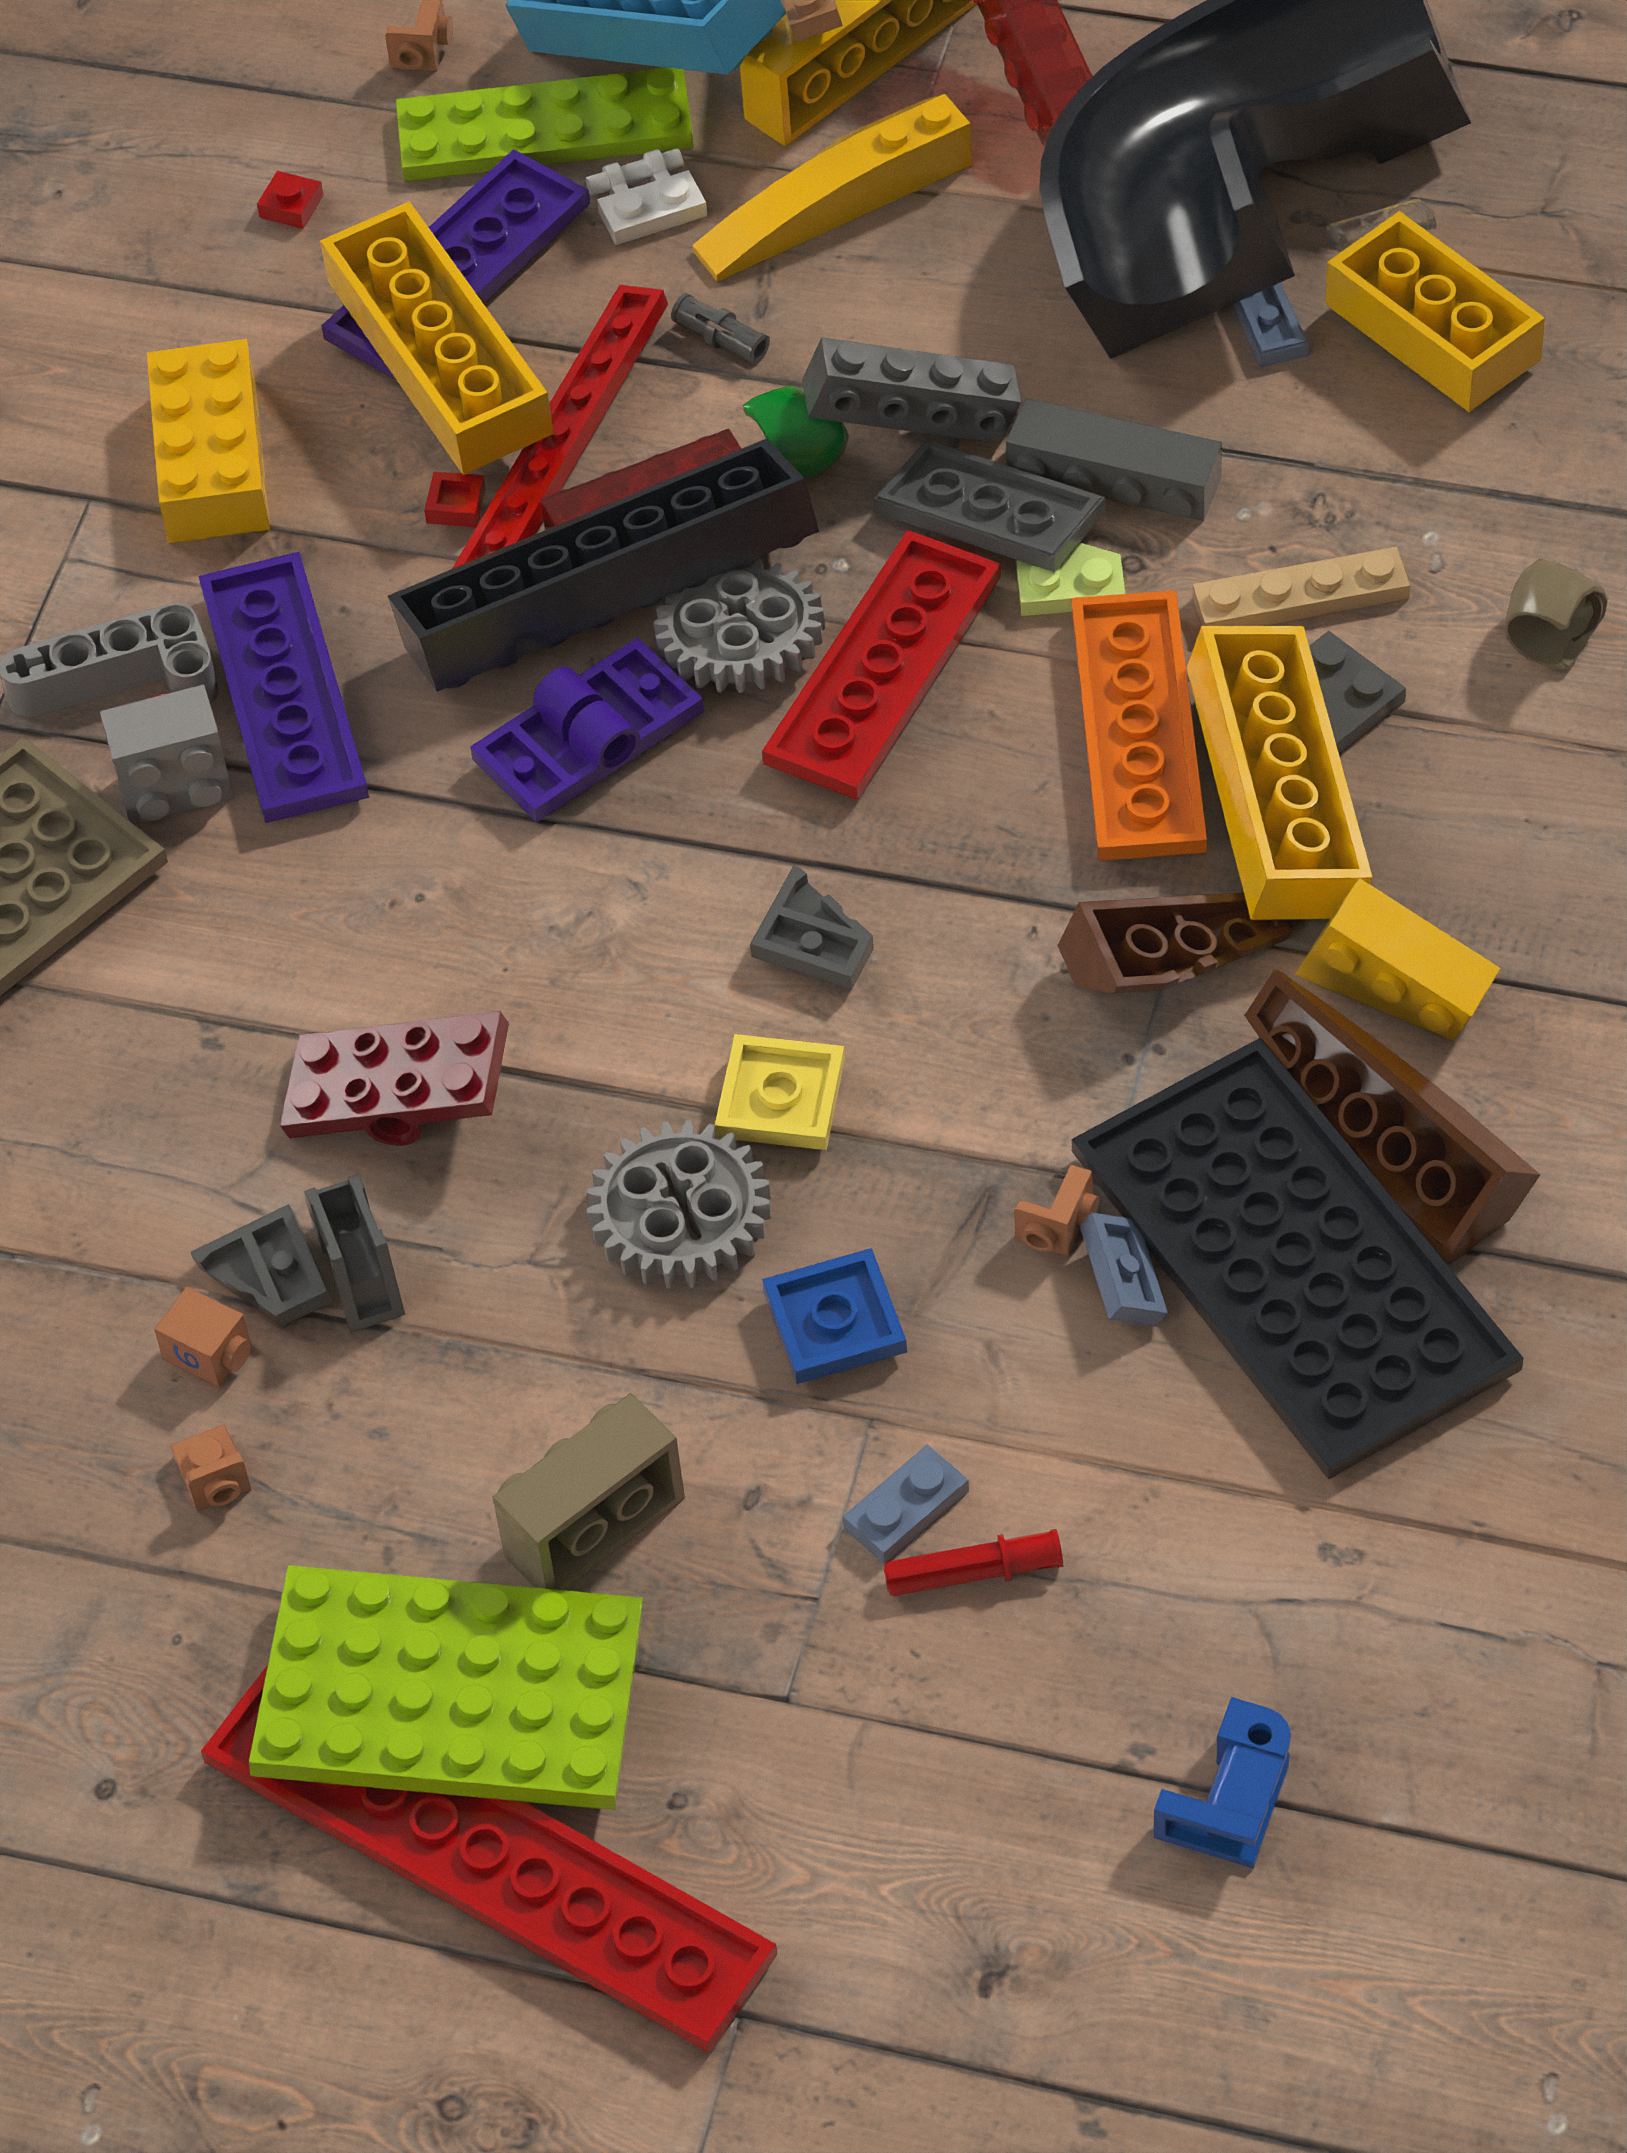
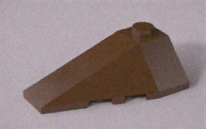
(1161, 940)

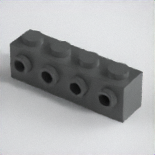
(911, 390)

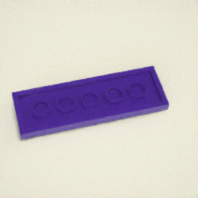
(487, 236)
(283, 687)

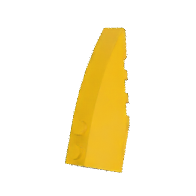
(842, 184)

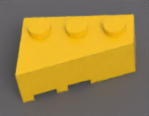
(1398, 963)

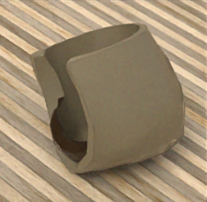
(1553, 613)

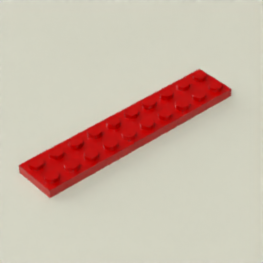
(534, 1886)

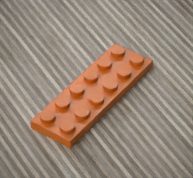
(1138, 726)

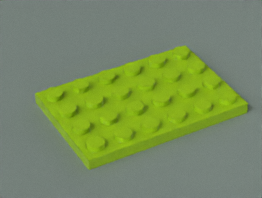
(448, 1687)

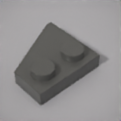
(812, 935)

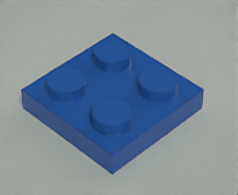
(834, 1316)

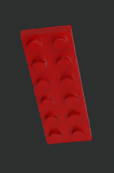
(881, 665)

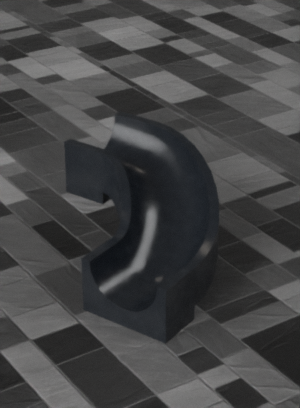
(1166, 147)

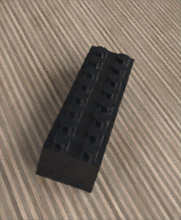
(603, 564)

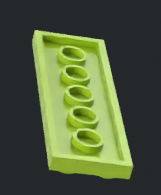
(544, 122)

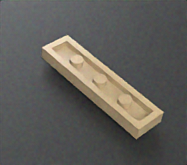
(1303, 590)

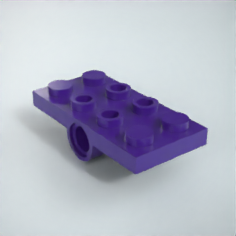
(586, 728)

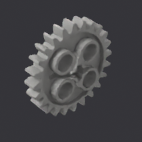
(740, 627)
(631, 1221)

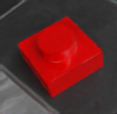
(290, 199)
(455, 499)

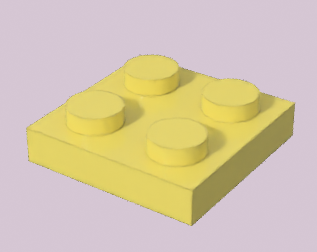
(780, 1091)

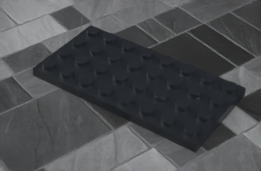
(1296, 1257)

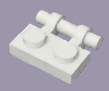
(651, 206)

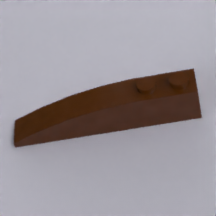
(1412, 1136)

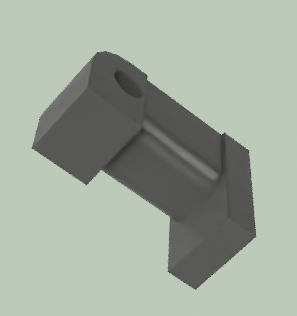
(356, 1253)

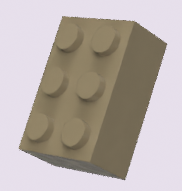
(589, 1495)

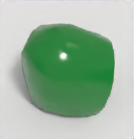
(805, 442)

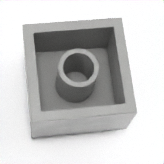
(167, 754)

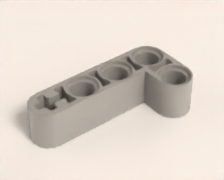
(108, 660)

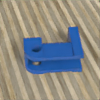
(1244, 1793)

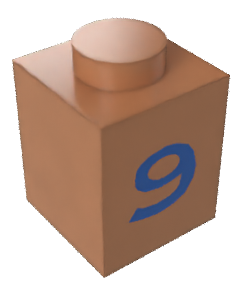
(203, 1337)

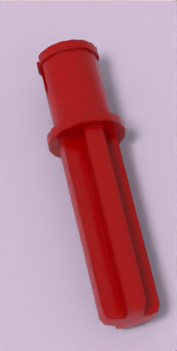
(974, 1563)

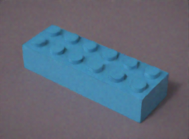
(659, 33)

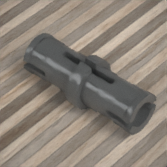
(695, 316)

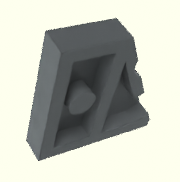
(1353, 689)
(268, 1267)

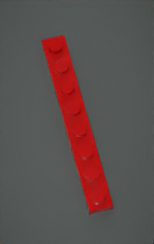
(575, 415)

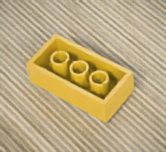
(1434, 311)
(207, 441)

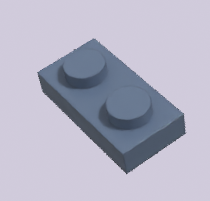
(1123, 1270)
(905, 1504)

